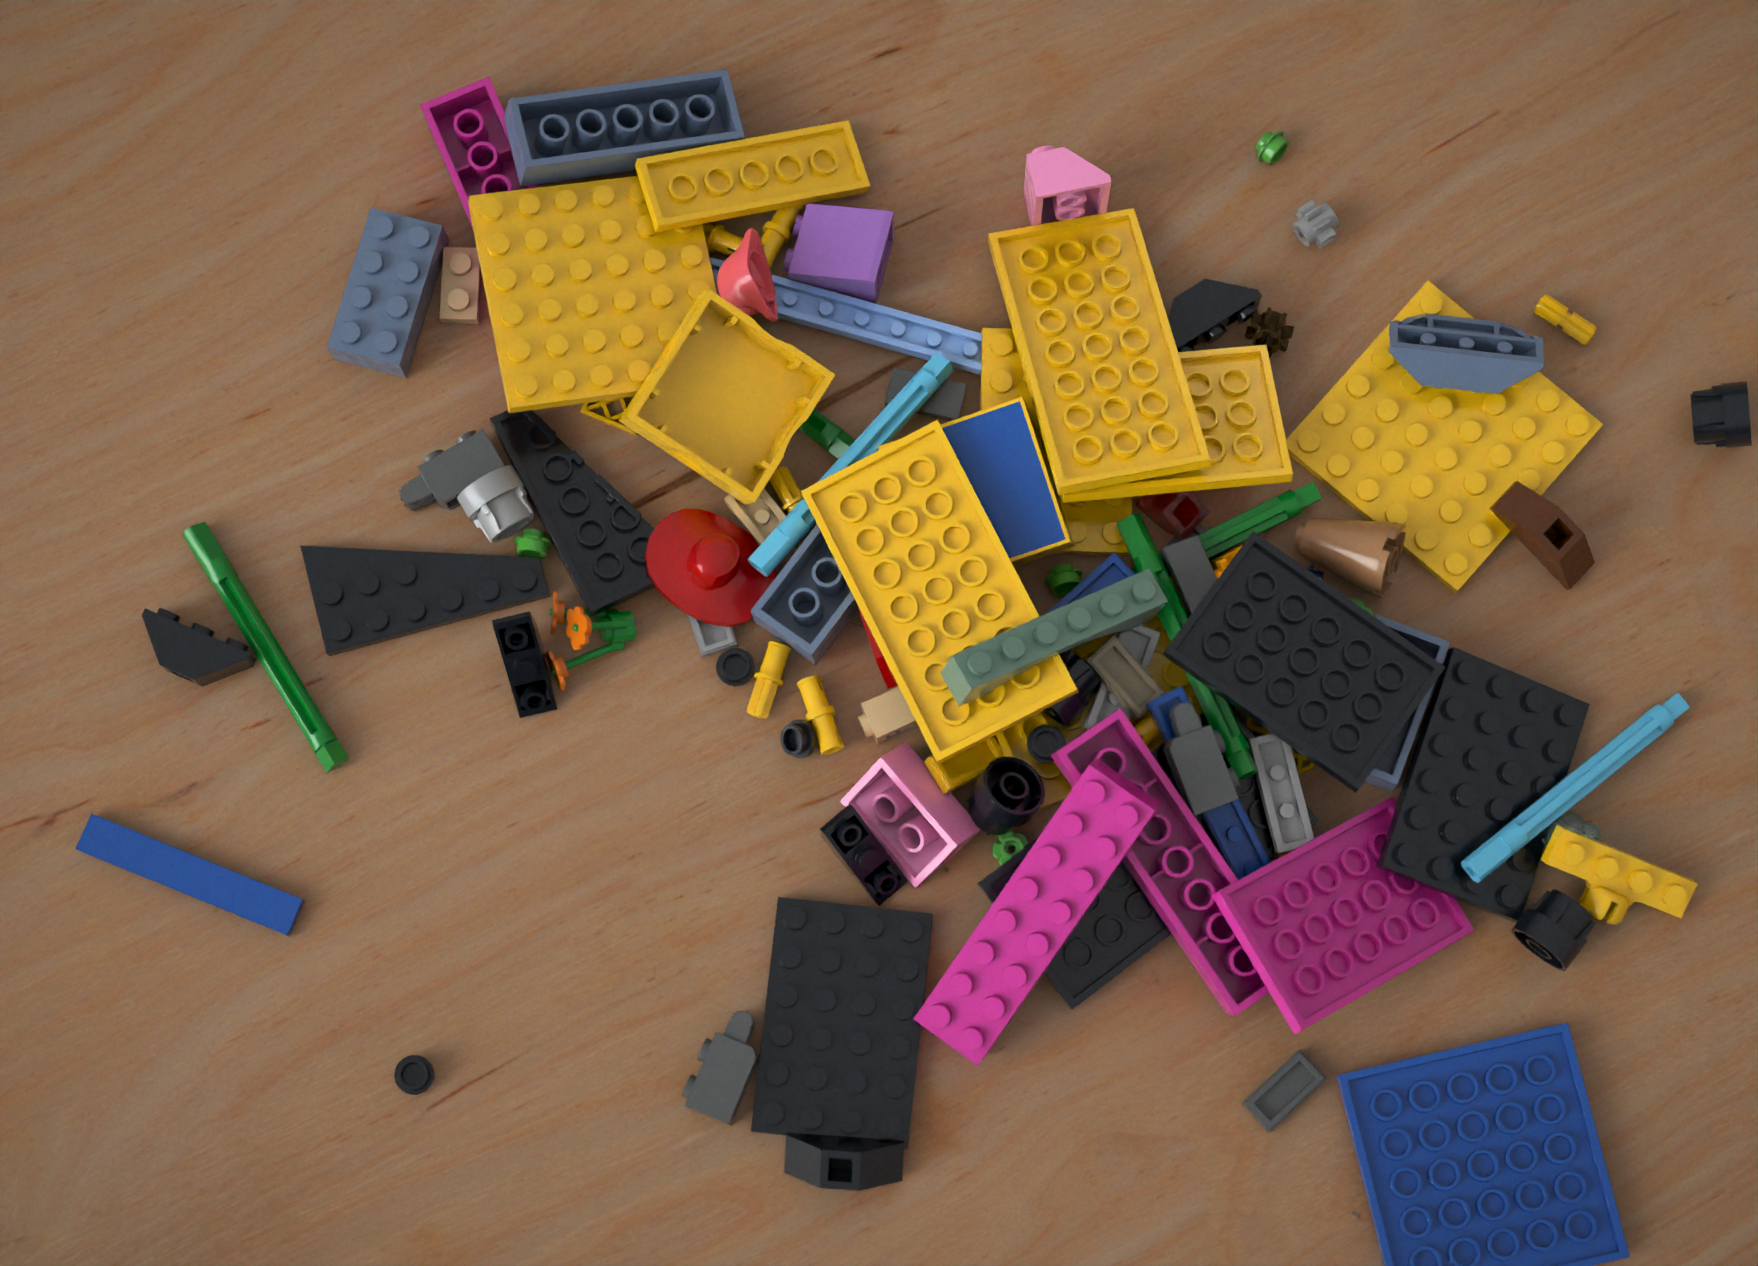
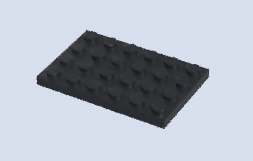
(1304, 661)
(1480, 762)
(842, 1021)

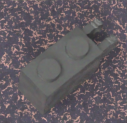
(451, 471)
(1198, 762)
(724, 1071)

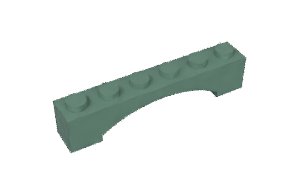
(1003, 657)

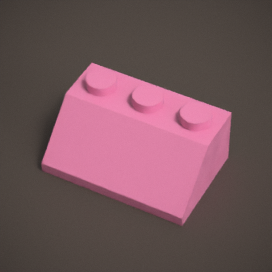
(1063, 186)
(911, 814)

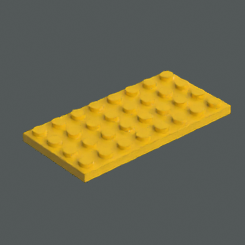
(1098, 351)
(931, 584)

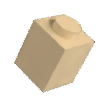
(886, 716)

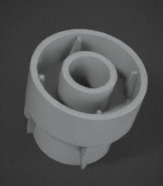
(497, 504)

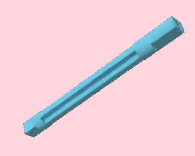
(879, 432)
(1573, 788)

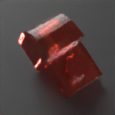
(1174, 512)

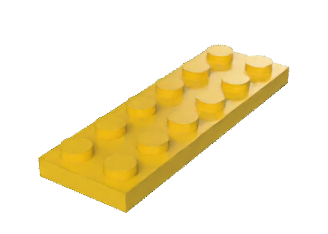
(752, 176)

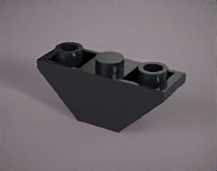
(1206, 311)
(193, 651)
(525, 663)
(862, 854)
(843, 1161)

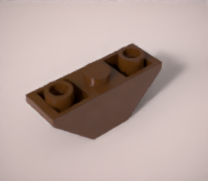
(1545, 533)

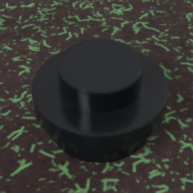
(735, 667)
(798, 739)
(1043, 742)
(414, 1074)

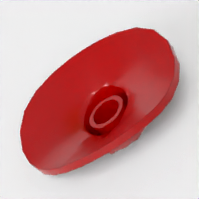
(704, 567)

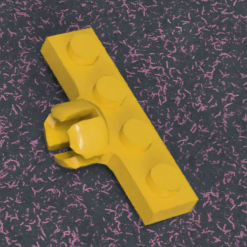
(1616, 877)

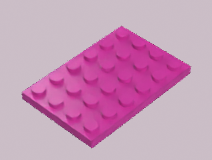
(1333, 923)

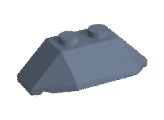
(1464, 352)

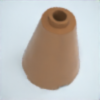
(1354, 550)

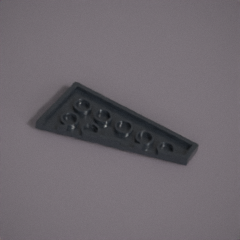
(585, 517)
(391, 593)

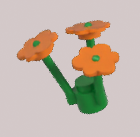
(613, 627)

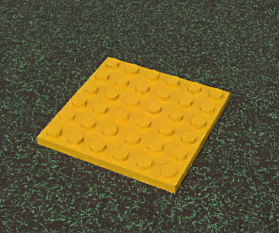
(582, 288)
(1437, 452)

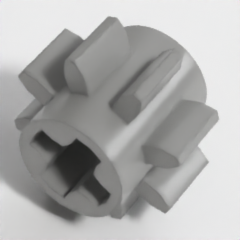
(1315, 224)

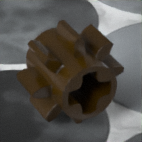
(1270, 329)

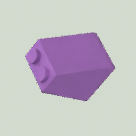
(841, 249)

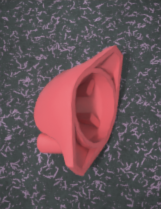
(747, 279)

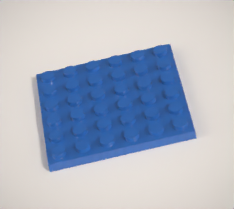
(1484, 1156)

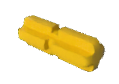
(1572, 324)

